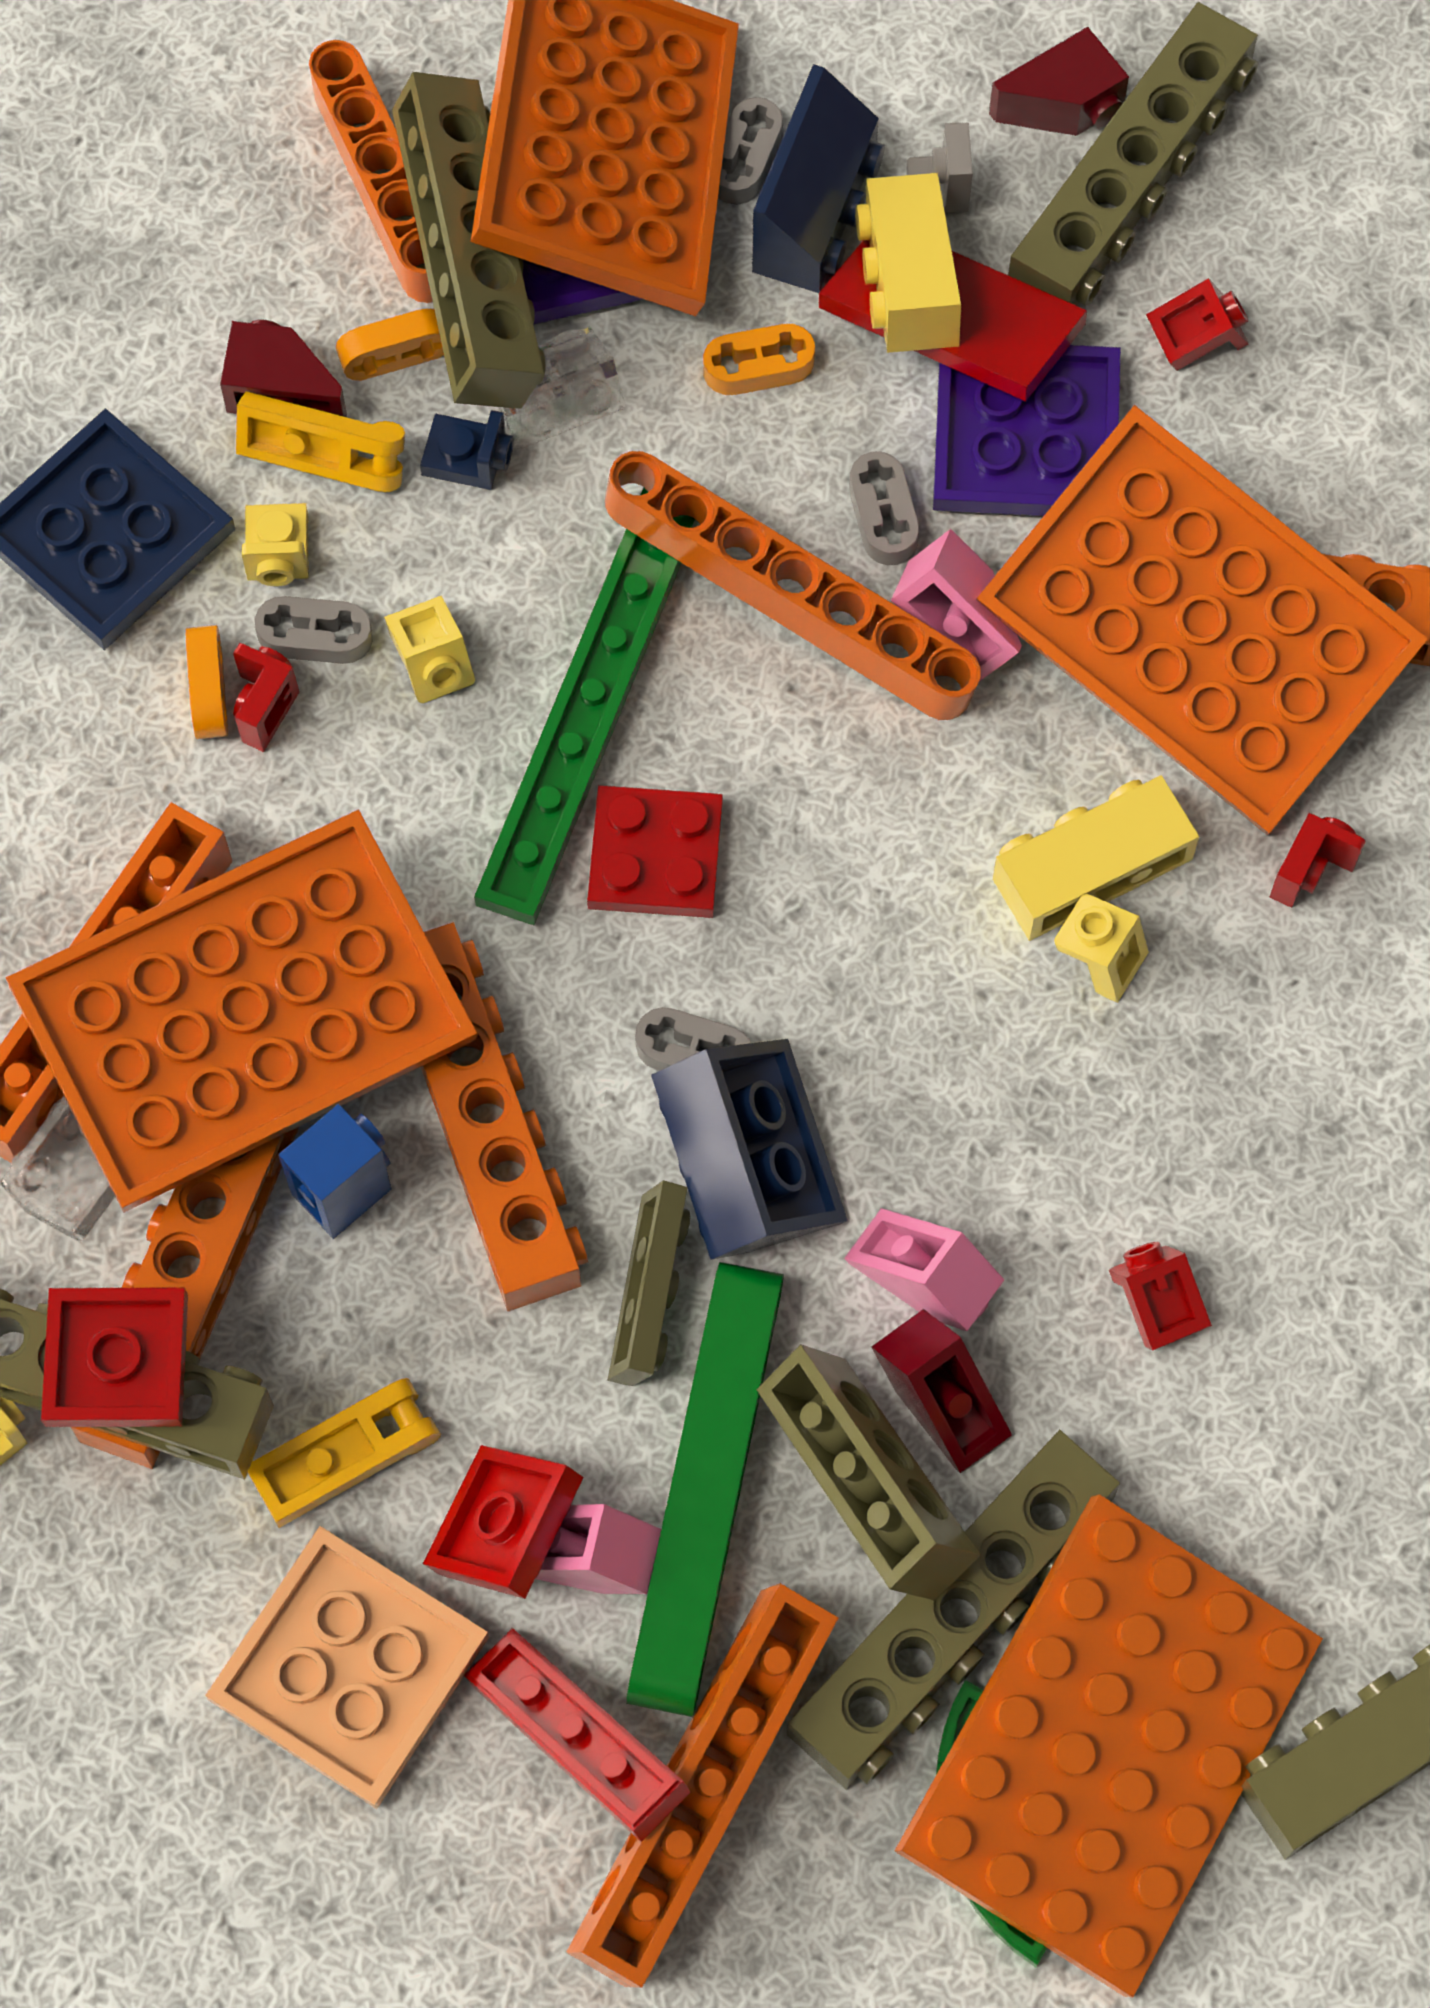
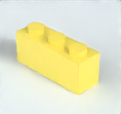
(909, 263)
(1094, 853)

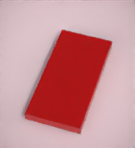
(1006, 326)

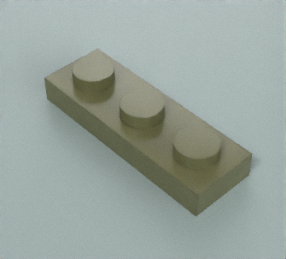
(649, 1284)

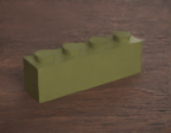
(1343, 1761)

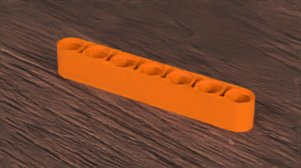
(779, 559)

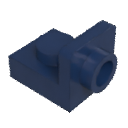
(467, 450)

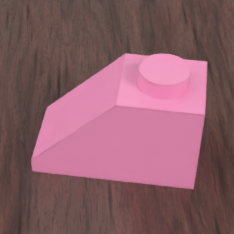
(942, 592)
(926, 1267)
(602, 1551)

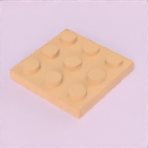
(347, 1666)

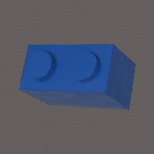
(337, 1169)

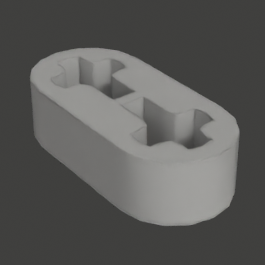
(757, 155)
(870, 510)
(313, 629)
(688, 1029)

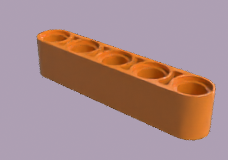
(368, 150)

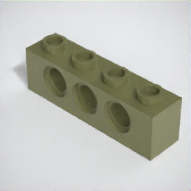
(868, 1473)

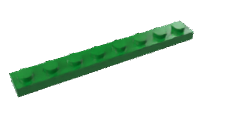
(578, 729)

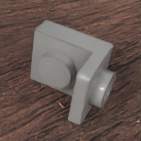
(953, 167)

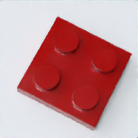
(655, 851)
(115, 1357)
(503, 1521)

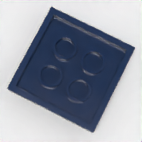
(107, 528)

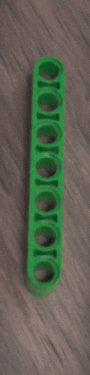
(705, 1490)

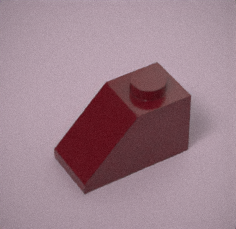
(1062, 88)
(277, 365)
(942, 1388)

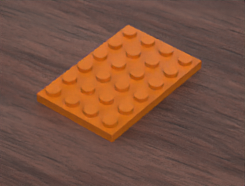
(609, 143)
(1201, 619)
(241, 1009)
(1109, 1746)

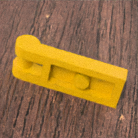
(320, 442)
(341, 1452)

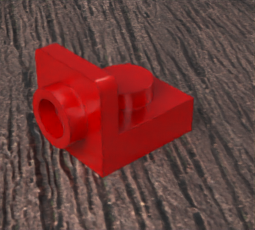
(1198, 323)
(265, 704)
(1314, 846)
(1161, 1294)

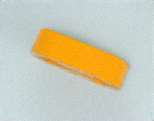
(390, 345)
(758, 359)
(206, 682)

